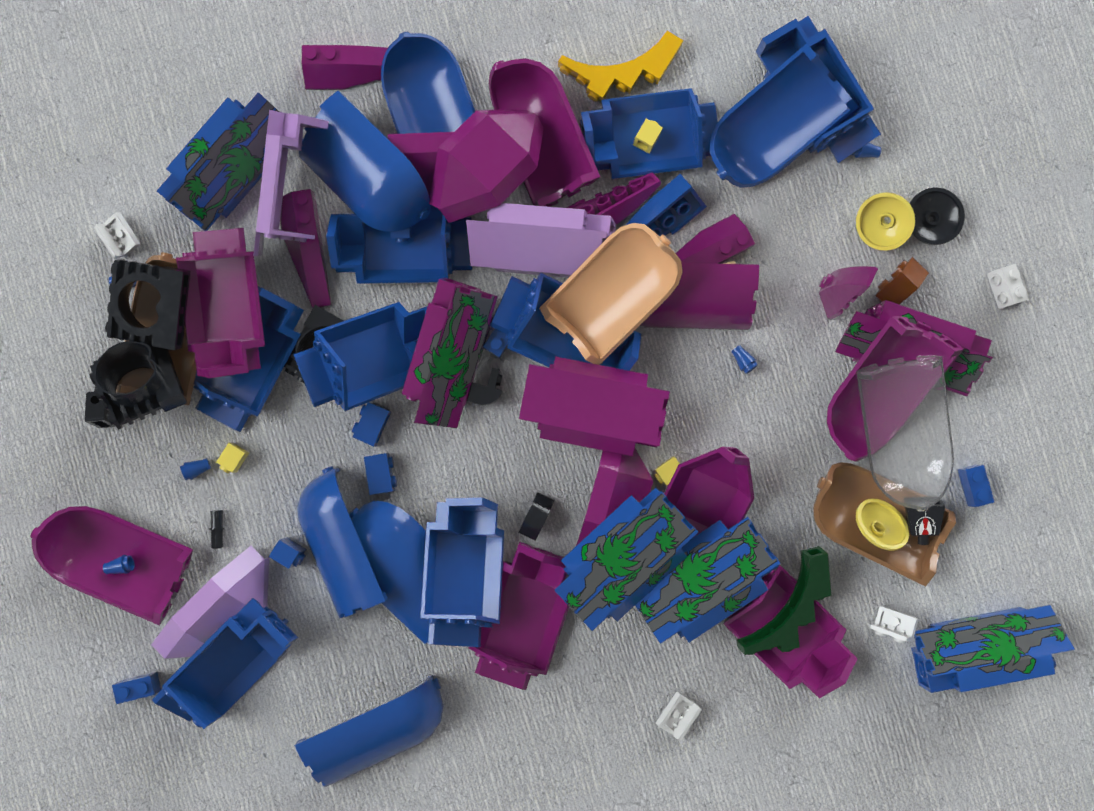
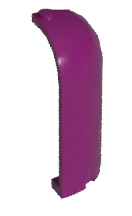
(564, 155)
(710, 298)
(896, 340)
(81, 539)

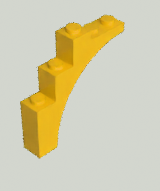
(625, 76)

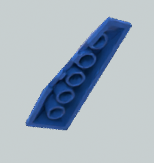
(670, 208)

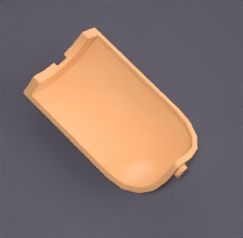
(614, 290)

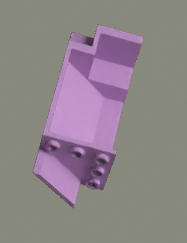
(283, 133)
(536, 239)

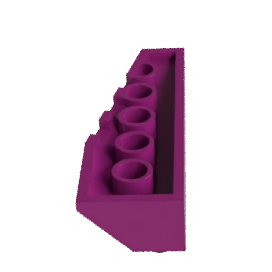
(340, 66)
(621, 200)
(301, 216)
(717, 242)
(844, 287)

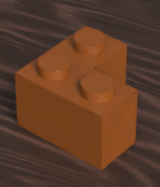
(904, 282)

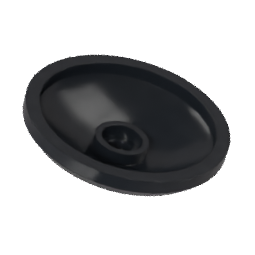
(946, 212)

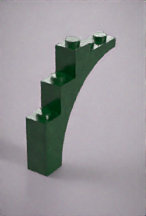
(799, 610)

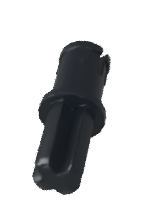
(216, 529)

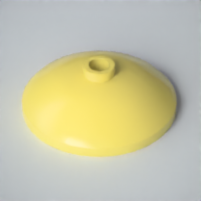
(875, 230)
(882, 524)

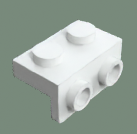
(117, 236)
(1007, 286)
(895, 624)
(678, 716)

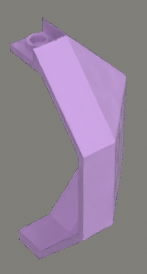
(214, 604)

